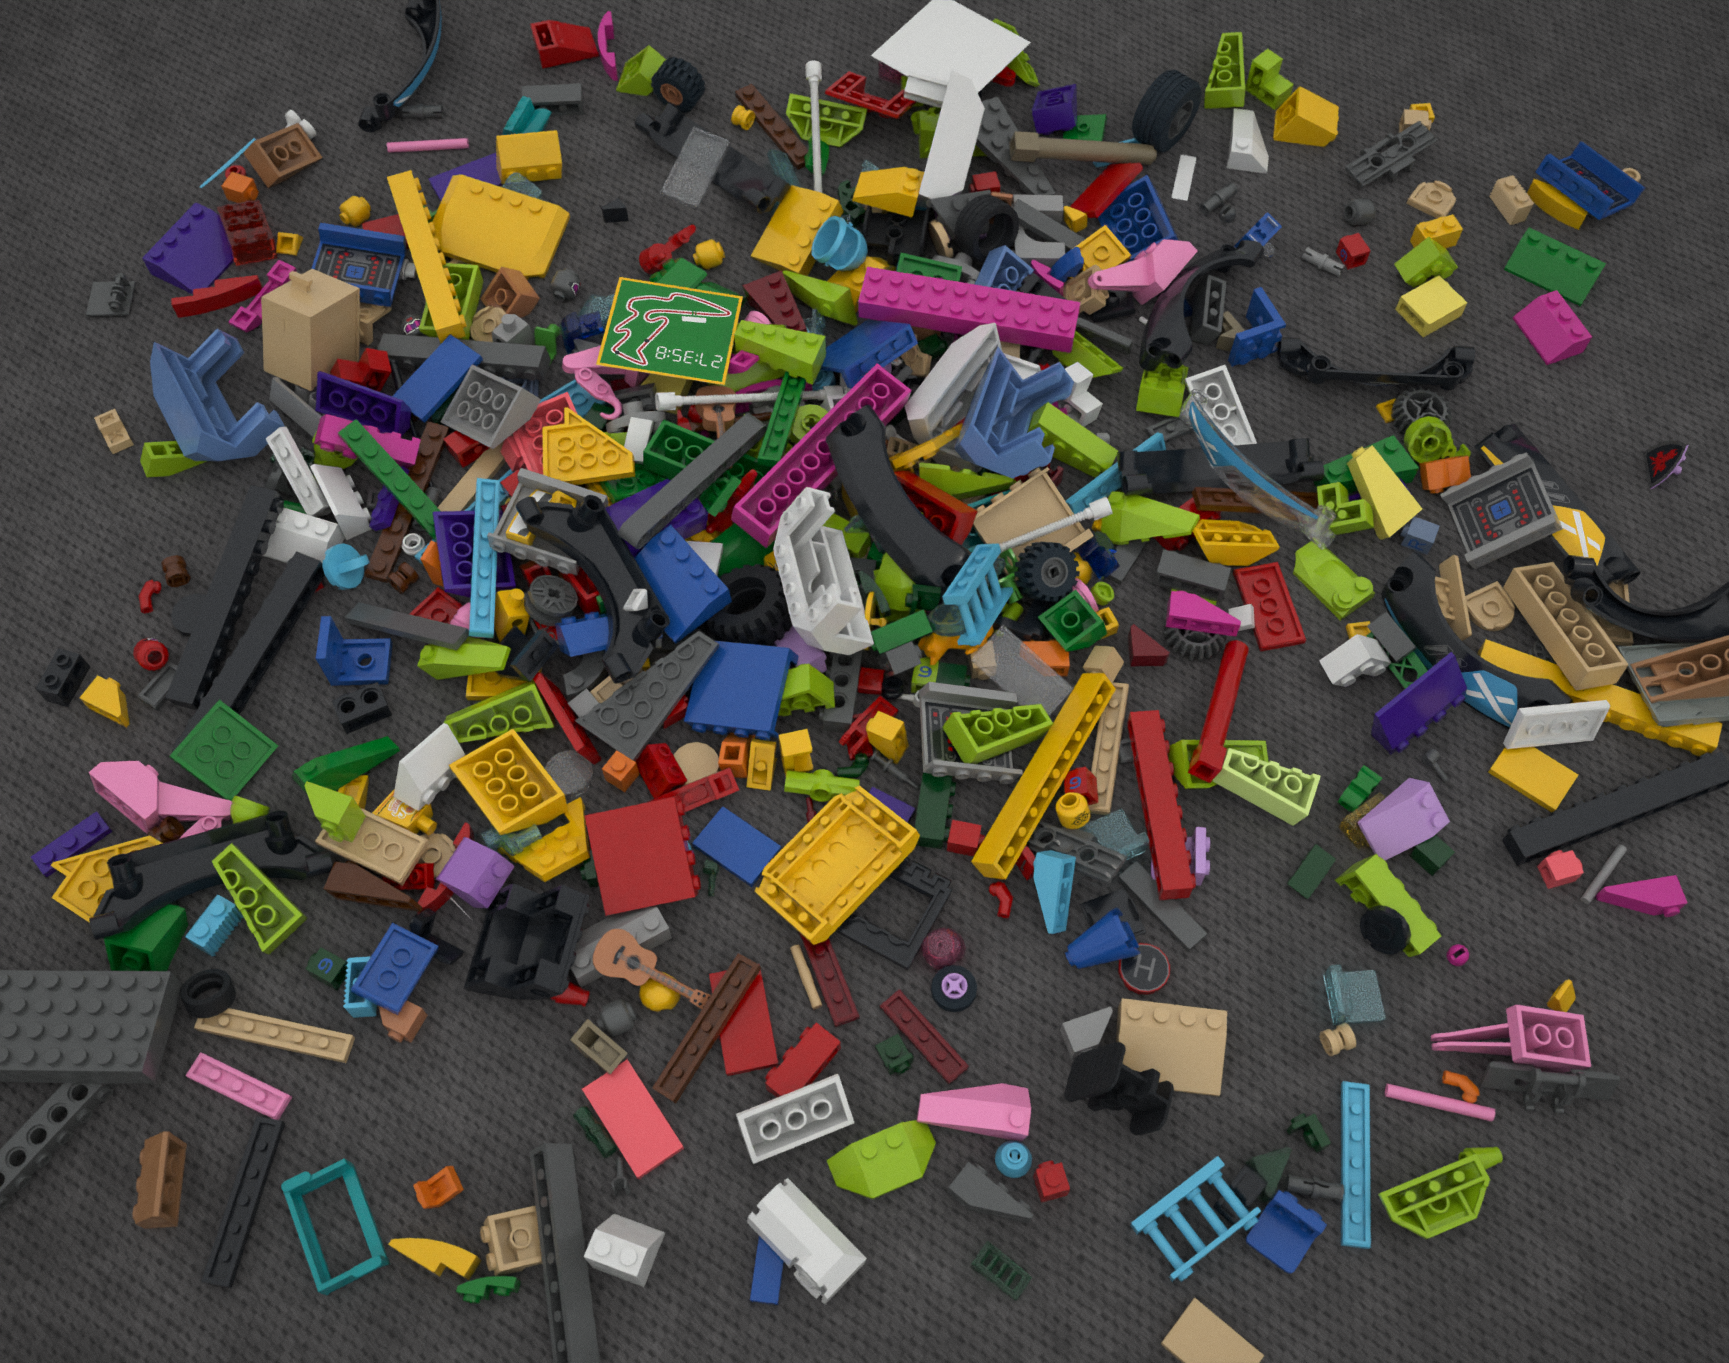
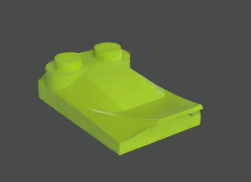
(1331, 580)

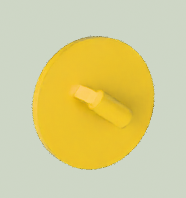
(870, 610)

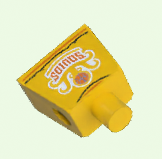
(406, 816)

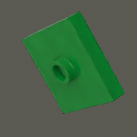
(1088, 128)

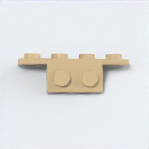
(1452, 597)

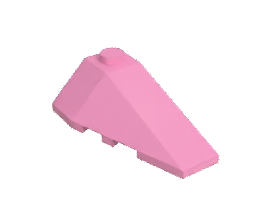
(985, 1110)

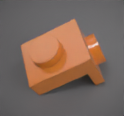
(438, 1189)

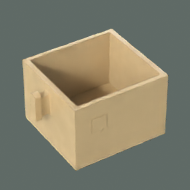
(309, 327)

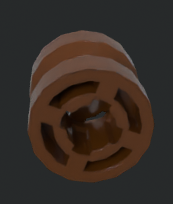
(175, 571)
(402, 577)
(169, 830)

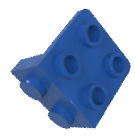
(1285, 1231)

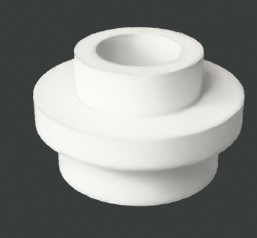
(411, 539)

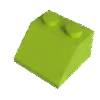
(639, 71)
(335, 812)

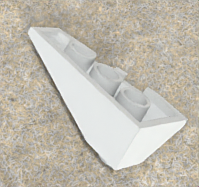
(1223, 405)

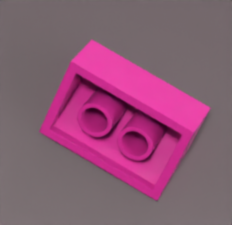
(1553, 328)

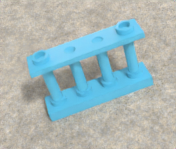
(964, 590)
(1170, 1208)

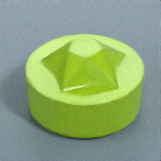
(1102, 593)

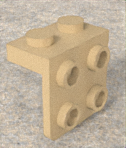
(368, 315)

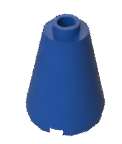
(1103, 942)

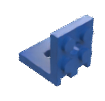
(1265, 332)
(342, 657)

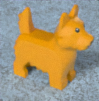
(937, 645)

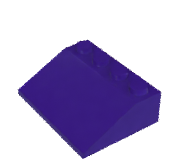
(191, 251)
(686, 523)
(455, 548)
(1419, 705)

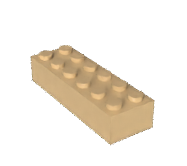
(1565, 626)

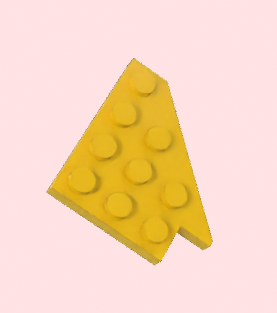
(583, 453)
(89, 876)

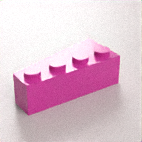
(401, 450)

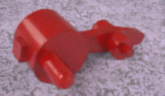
(654, 256)
(723, 520)

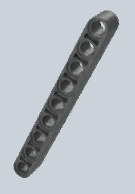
(692, 481)

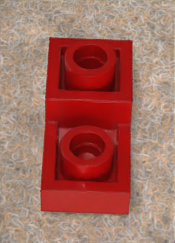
(420, 878)

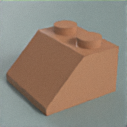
(511, 293)

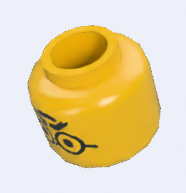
(1073, 810)

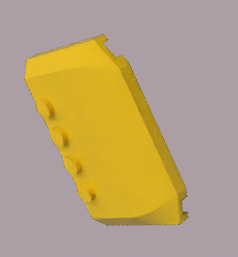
(498, 227)
(835, 863)

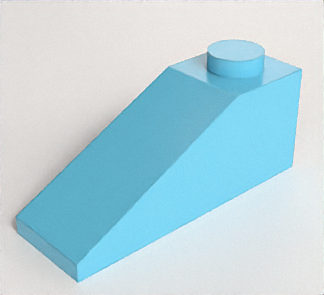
(1054, 884)

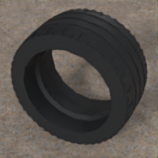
(973, 219)

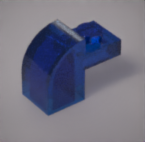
(580, 327)
(1099, 554)

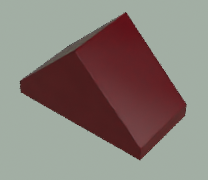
(1145, 650)

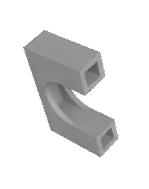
(1043, 252)

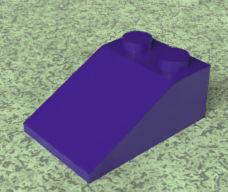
(1055, 109)

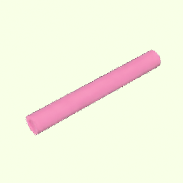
(428, 145)
(1439, 1102)

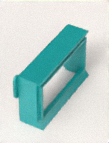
(304, 1183)

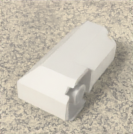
(806, 1240)

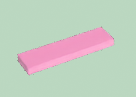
(238, 1086)

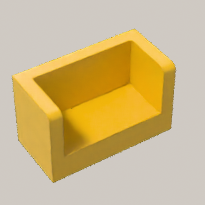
(795, 751)

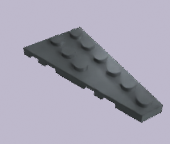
(994, 140)
(643, 704)

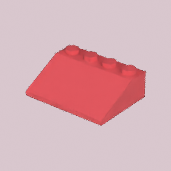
(530, 435)

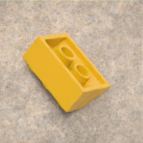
(530, 154)

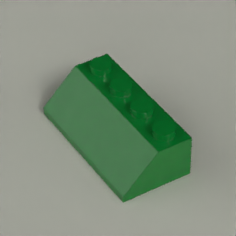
(1554, 266)
(679, 273)

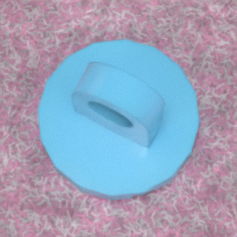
(344, 566)

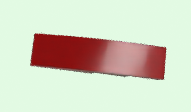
(224, 294)

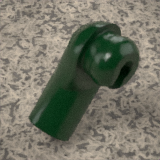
(856, 769)

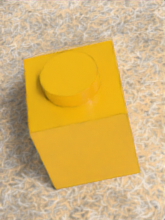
(107, 700)
(888, 736)

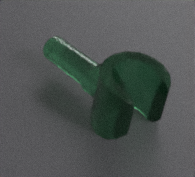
(712, 869)

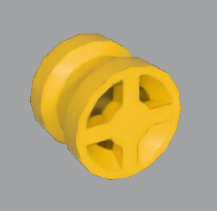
(743, 117)

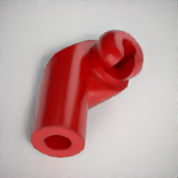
(1005, 897)

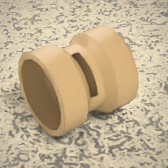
(1338, 1039)

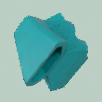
(526, 118)

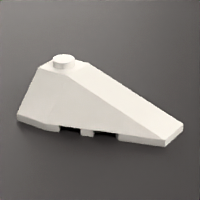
(1246, 144)

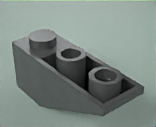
(982, 1195)

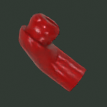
(146, 593)

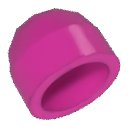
(1463, 958)

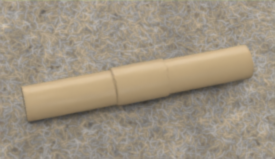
(806, 976)

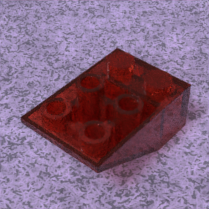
(247, 232)

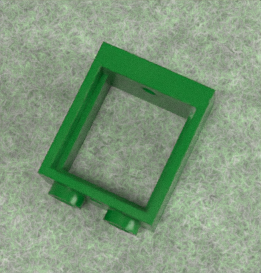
(901, 632)

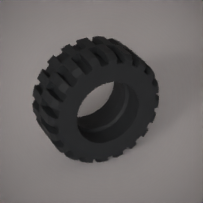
(763, 623)

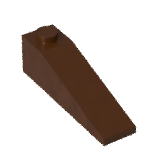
(354, 884)

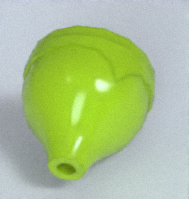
(244, 809)

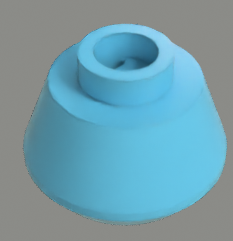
(824, 378)
(1012, 1166)

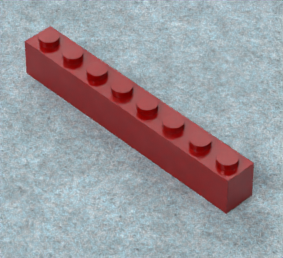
(1160, 805)

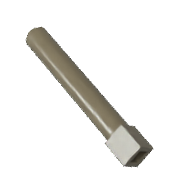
(1028, 147)

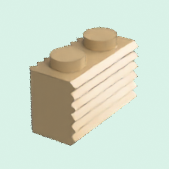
(1511, 200)

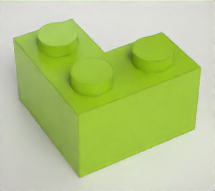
(1266, 82)
(1425, 260)
(1349, 515)

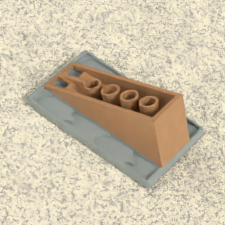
(1682, 680)

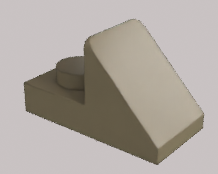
(1230, 328)
(598, 1047)

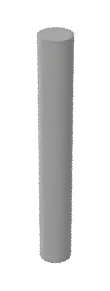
(1603, 874)

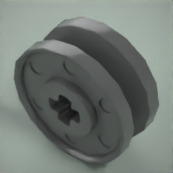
(550, 599)

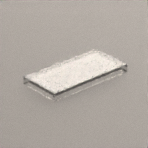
(695, 168)
(1021, 671)

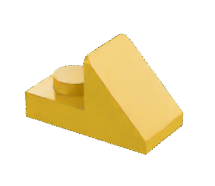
(761, 764)

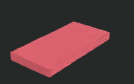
(633, 1119)

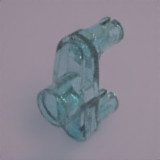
(510, 842)

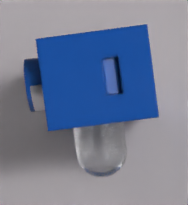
(1262, 233)

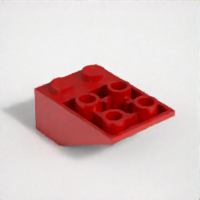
(562, 43)

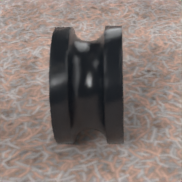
(892, 688)

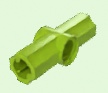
(820, 784)

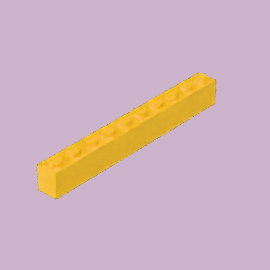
(426, 257)
(1626, 706)
(1043, 776)

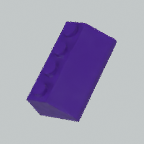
(368, 406)

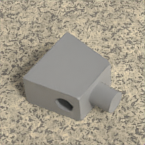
(513, 331)

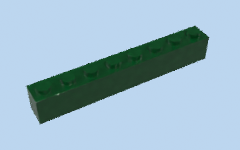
(935, 791)

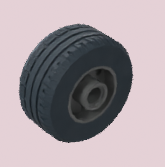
(1166, 110)

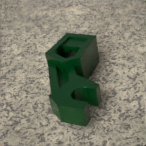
(846, 197)

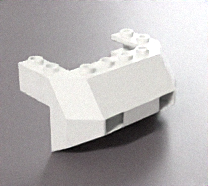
(954, 134)
(949, 389)
(819, 577)

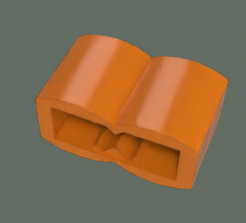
(1444, 473)

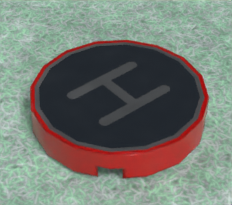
(1146, 971)

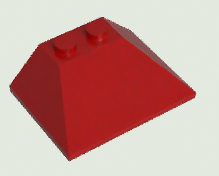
(851, 90)

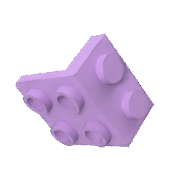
(1198, 846)

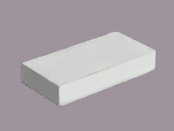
(638, 437)

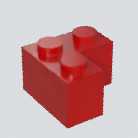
(369, 372)

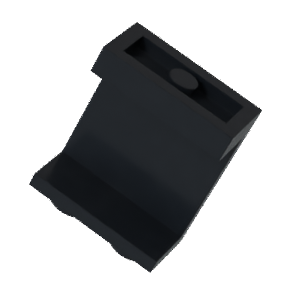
(526, 654)

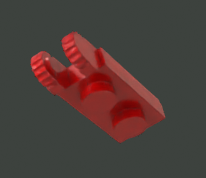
(858, 727)

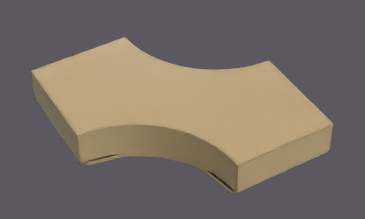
(917, 361)

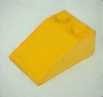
(890, 189)

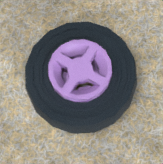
(954, 979)

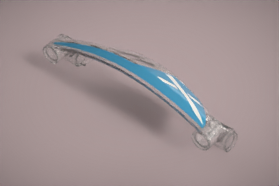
(1252, 482)

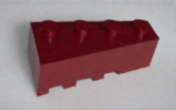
(774, 300)

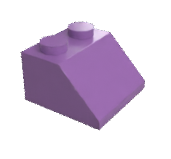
(475, 873)

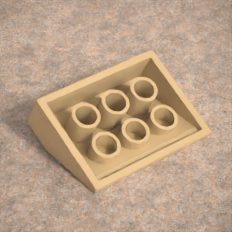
(1176, 1041)

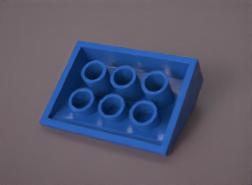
(1138, 217)
(681, 583)

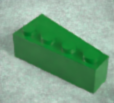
(1390, 451)

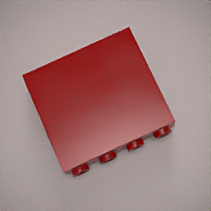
(642, 855)

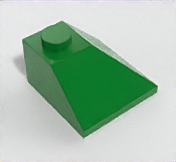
(1073, 623)

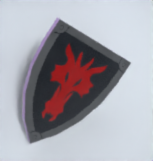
(1663, 460)

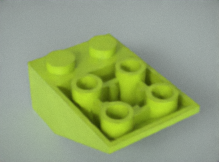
(1162, 390)

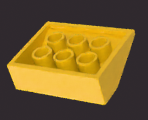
(792, 229)
(510, 784)

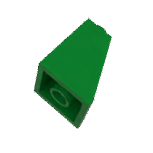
(150, 943)

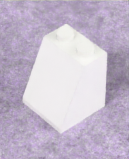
(624, 1249)

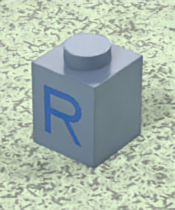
(1419, 535)

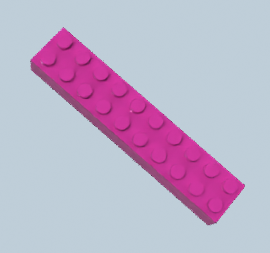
(964, 306)
(810, 459)

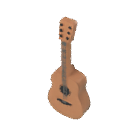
(716, 416)
(621, 956)

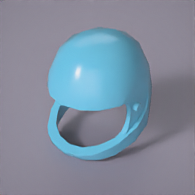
(839, 245)

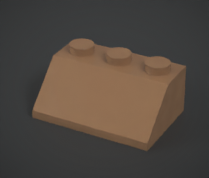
(160, 1181)

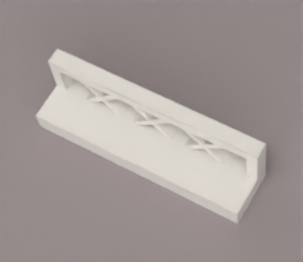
(298, 473)

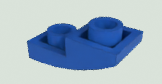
(1068, 265)

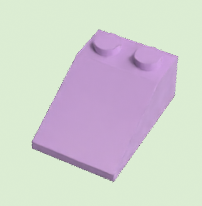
(1403, 819)

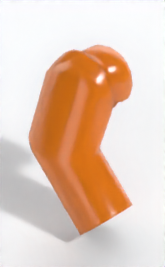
(1470, 1090)

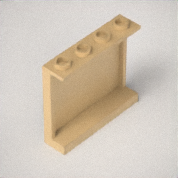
(1027, 509)

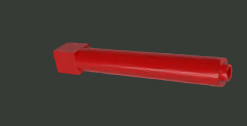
(1210, 752)

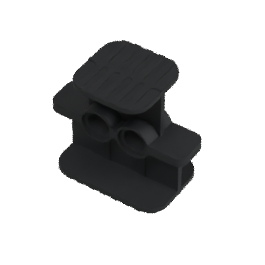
(897, 232)
(1114, 1086)

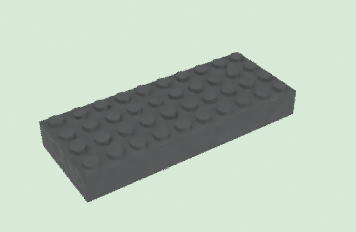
(85, 1025)

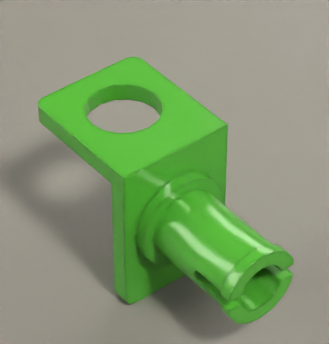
(547, 338)
(1008, 581)

